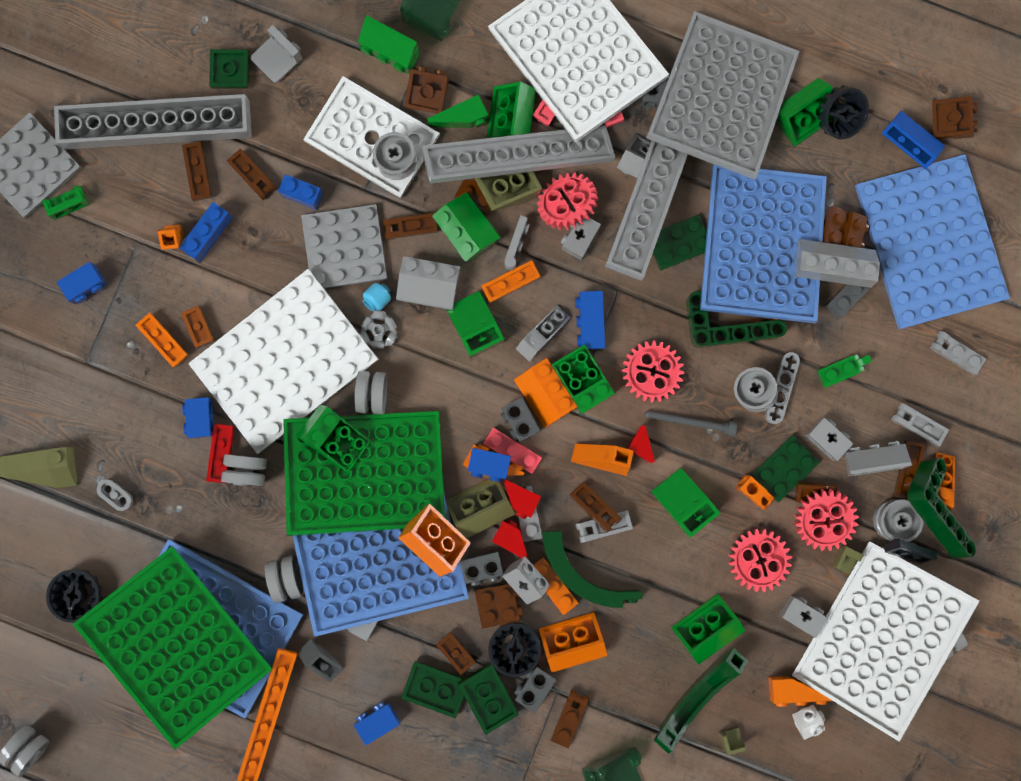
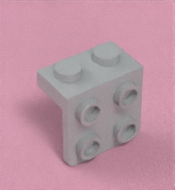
(277, 55)

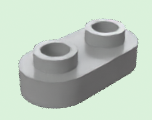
(115, 496)

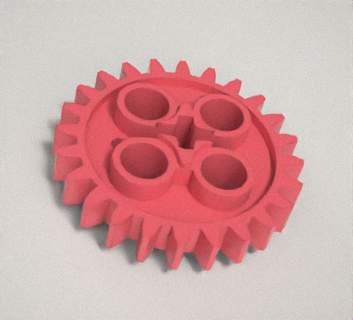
(580, 193)
(648, 388)
(825, 503)
(775, 553)

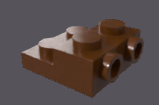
(426, 90)
(954, 118)
(845, 228)
(498, 605)

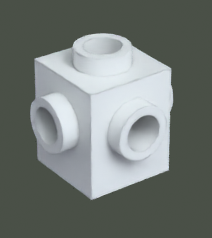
(809, 721)

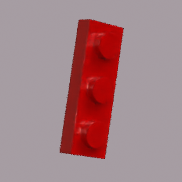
(221, 444)

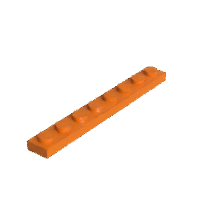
(267, 715)

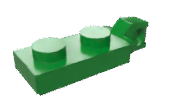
(842, 370)

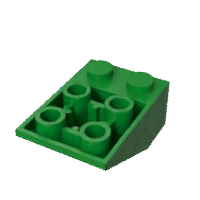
(475, 324)
(583, 379)
(333, 438)
(685, 503)

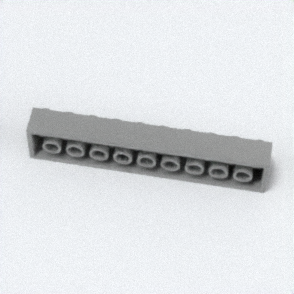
(152, 121)

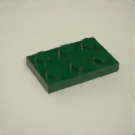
(680, 242)
(784, 468)
(433, 689)
(488, 698)

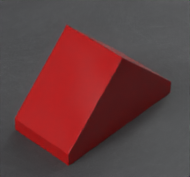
(641, 445)

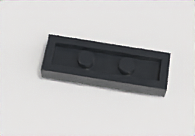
(910, 551)

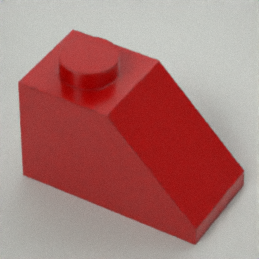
(521, 499)
(510, 538)

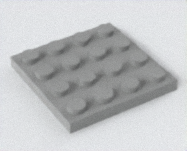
(32, 165)
(345, 246)

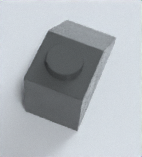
(319, 660)

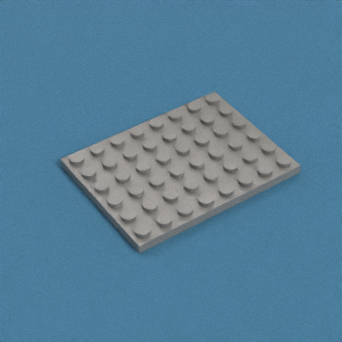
(723, 95)

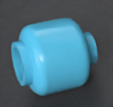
(376, 297)

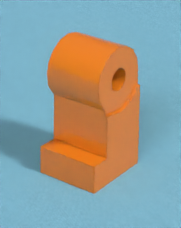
(171, 236)
(754, 492)

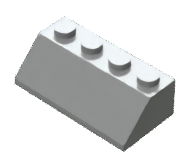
(837, 263)

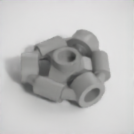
(379, 330)

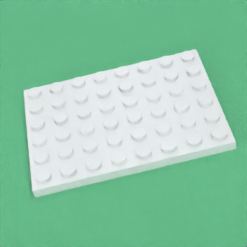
(579, 59)
(283, 361)
(885, 640)

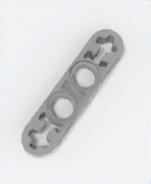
(785, 389)

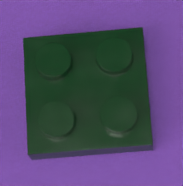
(229, 69)

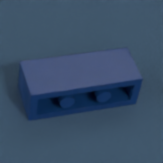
(913, 139)
(206, 232)
(590, 320)

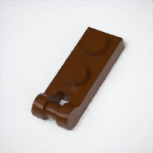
(251, 173)
(410, 226)
(595, 506)
(569, 719)

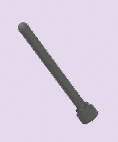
(728, 428)

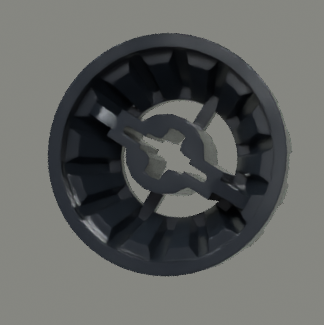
(850, 115)
(64, 603)
(513, 667)

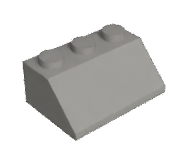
(634, 156)
(427, 283)
(877, 459)

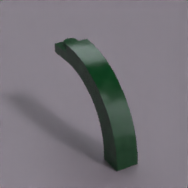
(556, 555)
(697, 696)

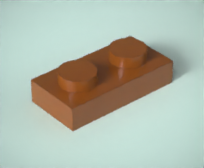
(197, 327)

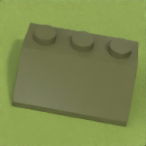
(479, 507)

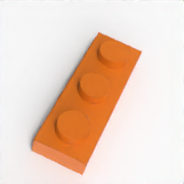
(510, 281)
(162, 340)
(557, 590)

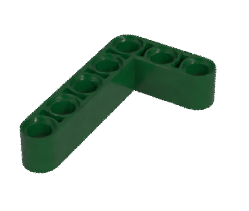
(728, 331)
(935, 513)

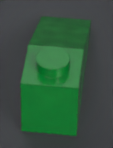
(463, 115)

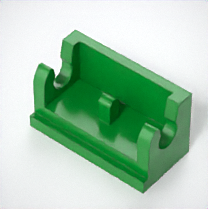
(66, 203)

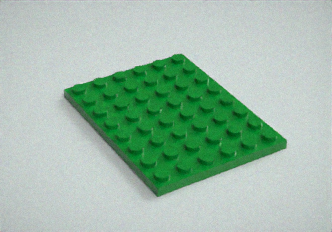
(383, 488)
(172, 647)

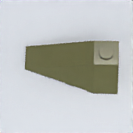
(43, 467)

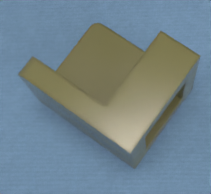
(846, 559)
(732, 741)

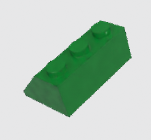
(388, 45)
(511, 110)
(800, 112)
(466, 227)
(708, 629)

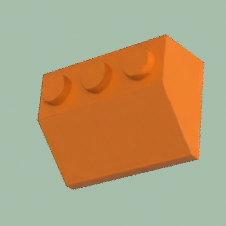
(545, 393)
(435, 540)
(573, 642)

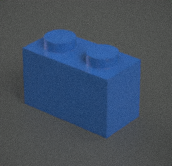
(300, 192)
(82, 283)
(198, 417)
(489, 464)
(377, 722)

